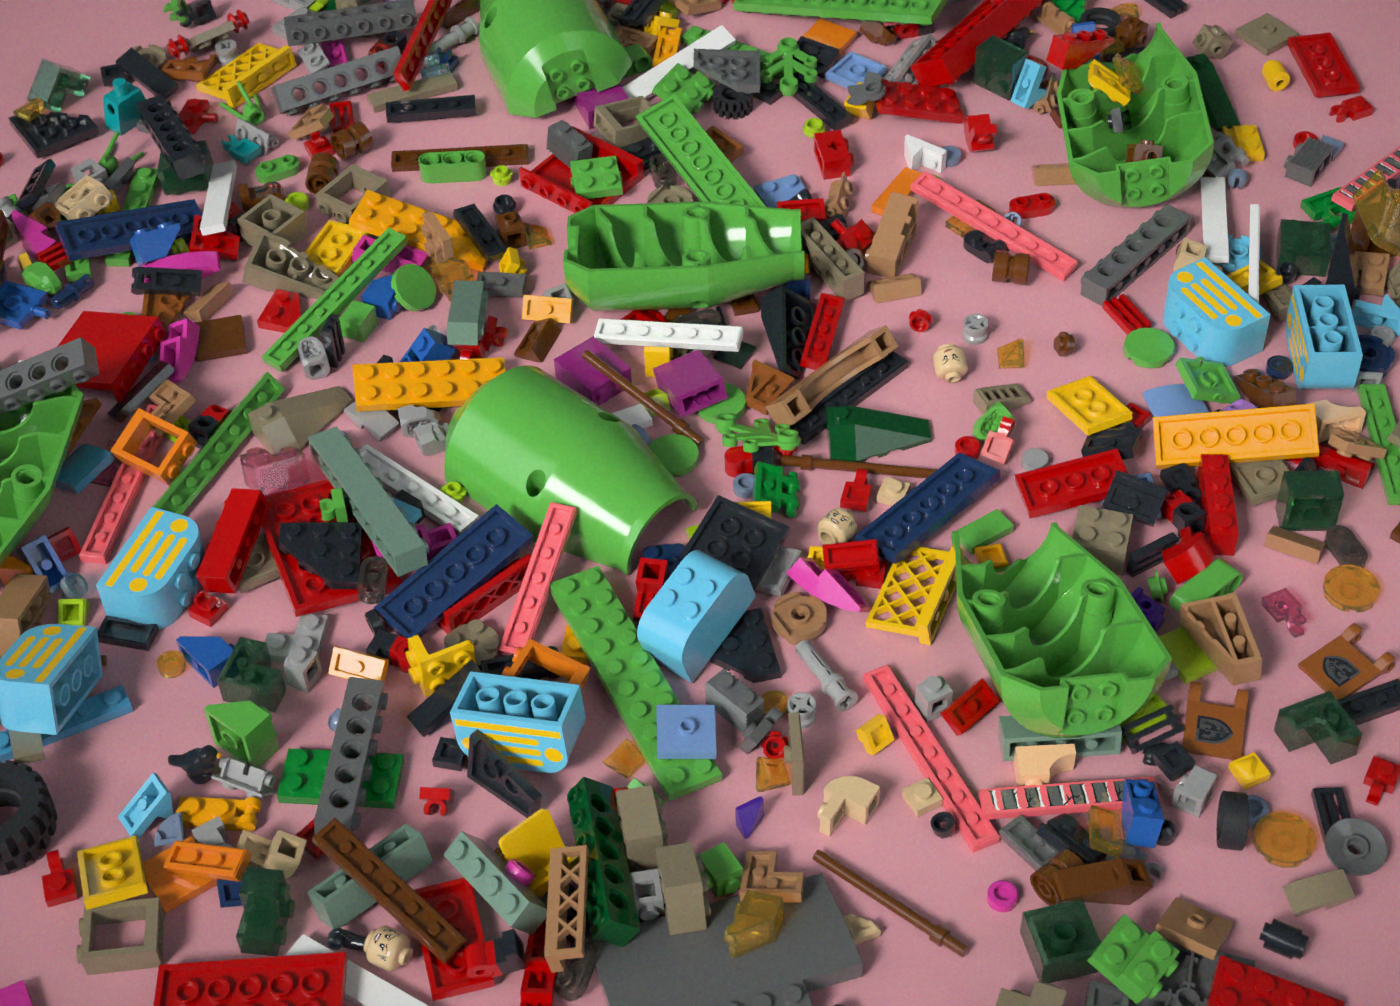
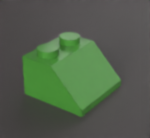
(243, 731)

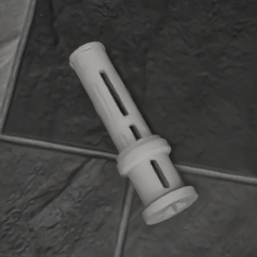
(456, 35)
(831, 683)

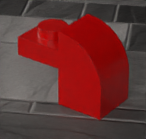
(979, 132)
(1188, 556)
(649, 580)

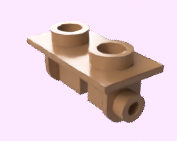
(1055, 20)
(1049, 101)
(839, 197)

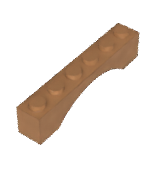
(812, 389)

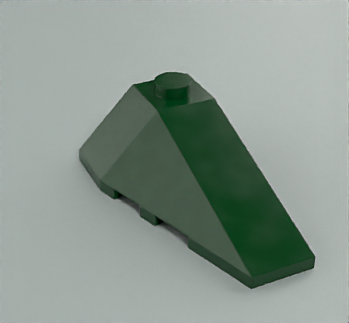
(1215, 98)
(864, 432)

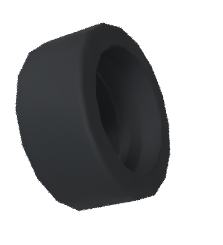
(1103, 17)
(1232, 820)

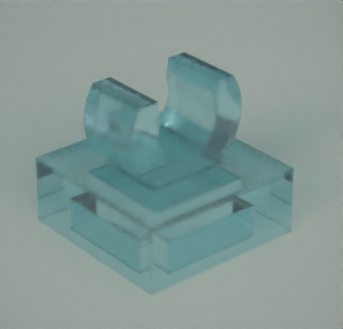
(433, 66)

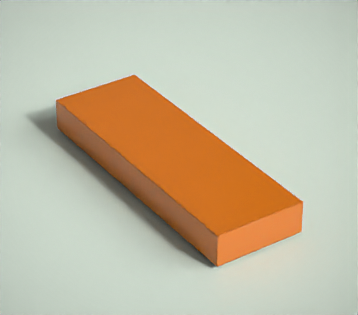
(900, 184)
(207, 860)

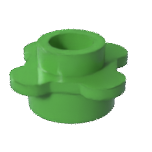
(1157, 586)

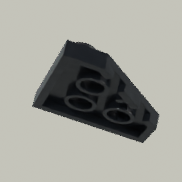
(53, 131)
(326, 550)
(749, 649)

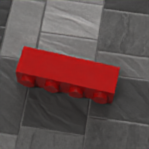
(1218, 503)
(232, 541)

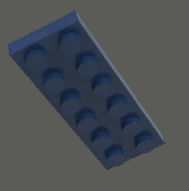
(112, 231)
(929, 506)
(454, 573)

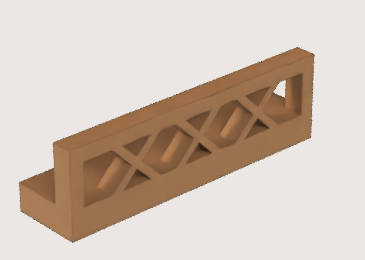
(559, 903)

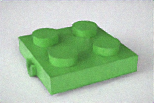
(596, 177)
(1207, 380)

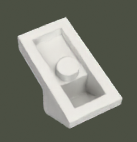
(922, 153)

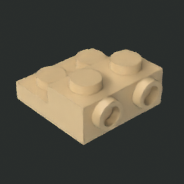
(84, 199)

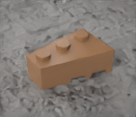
(893, 235)
(22, 607)
(1224, 636)

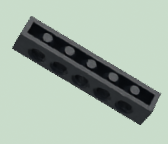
(172, 137)

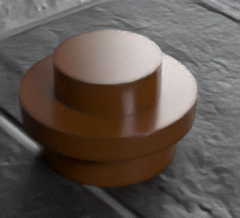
(1064, 343)

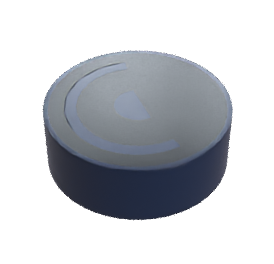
(1279, 367)

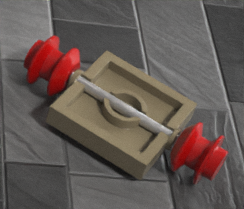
(204, 39)

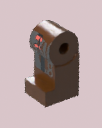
(252, 196)

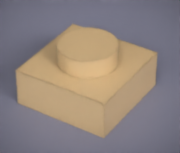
(892, 491)
(922, 797)

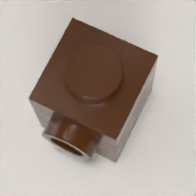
(511, 229)

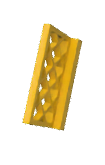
(257, 77)
(936, 602)

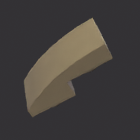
(26, 746)
(1319, 891)

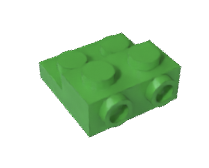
(688, 87)
(1134, 959)

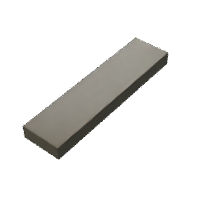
(421, 89)

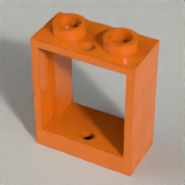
(134, 436)
(549, 659)

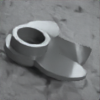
(870, 90)

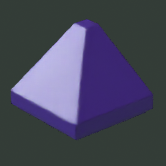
(749, 816)

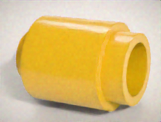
(1275, 75)

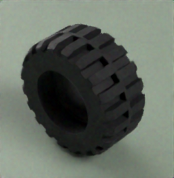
(33, 822)

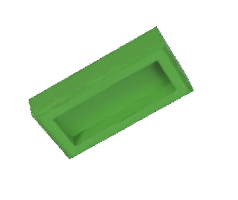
(984, 530)

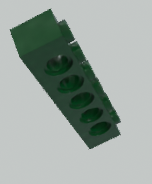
(609, 884)

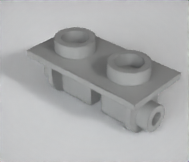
(313, 57)
(256, 135)
(234, 777)

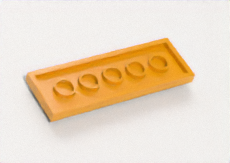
(379, 212)
(421, 382)
(1240, 434)

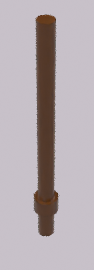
(678, 426)
(807, 462)
(937, 933)

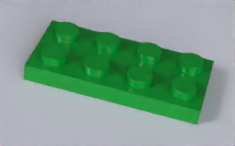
(306, 771)

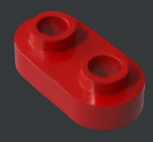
(1033, 205)

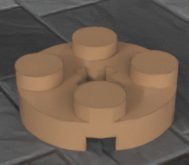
(794, 629)

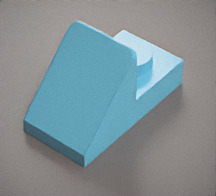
(1028, 85)
(1371, 315)
(148, 803)

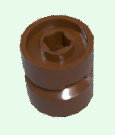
(353, 140)
(321, 171)
(1010, 267)
(1043, 880)

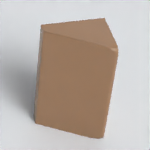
(1052, 174)
(895, 288)
(209, 302)
(1294, 544)

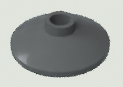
(1358, 835)

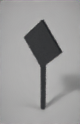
(735, 359)

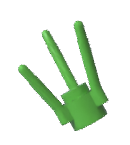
(251, 111)
(108, 161)

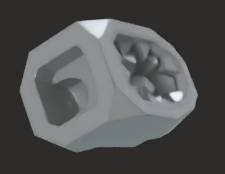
(313, 358)
(413, 416)
(431, 438)

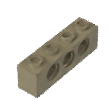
(831, 261)

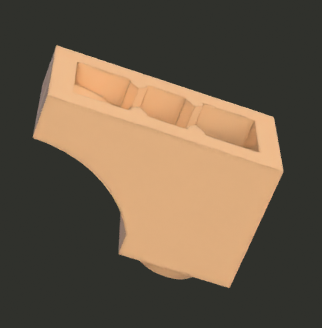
(1335, 416)
(1042, 762)

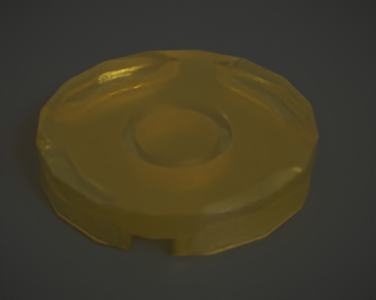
(1351, 588)
(1284, 839)

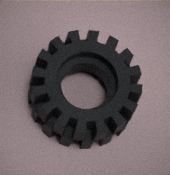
(731, 103)

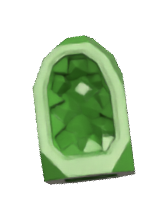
(42, 277)
(990, 420)

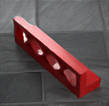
(1351, 470)
(488, 596)

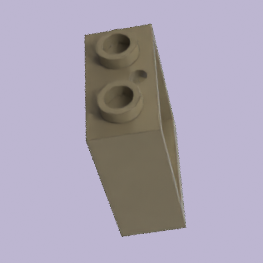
(610, 115)
(352, 177)
(126, 958)

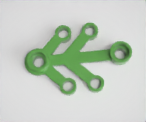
(788, 48)
(757, 436)

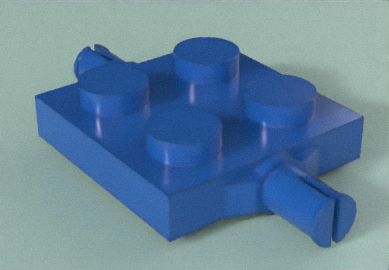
(21, 304)

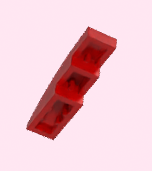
(538, 980)

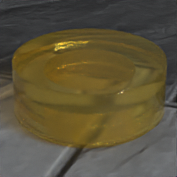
(171, 664)
(777, 699)

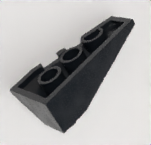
(1343, 264)
(787, 325)

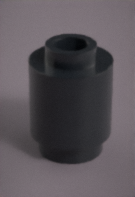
(1283, 939)

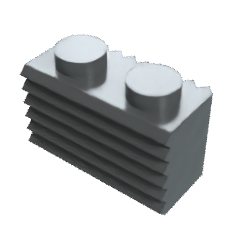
(567, 143)
(1308, 161)
(734, 700)

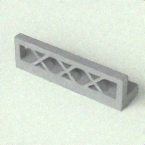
(901, 70)

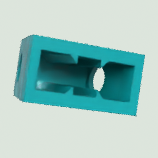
(120, 106)

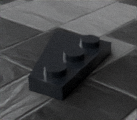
(500, 777)

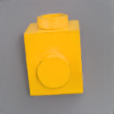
(656, 22)

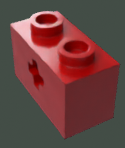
(833, 154)

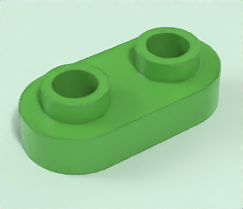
(277, 169)

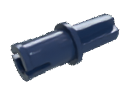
(72, 292)

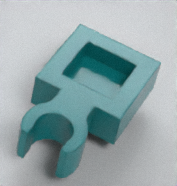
(241, 150)

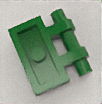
(1323, 207)
(769, 485)

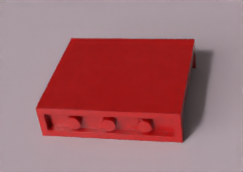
(553, 180)
(122, 347)

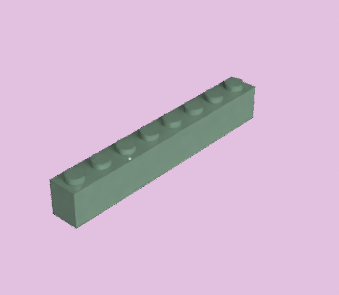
(369, 502)

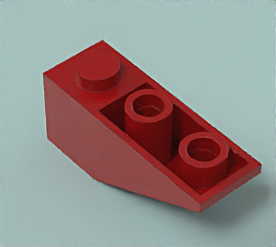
(1075, 49)

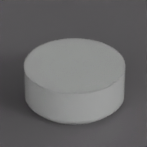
(1384, 333)
(1034, 459)

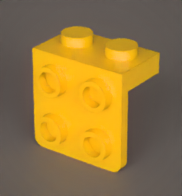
(435, 669)
(531, 845)

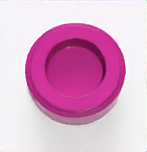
(520, 872)
(1002, 896)

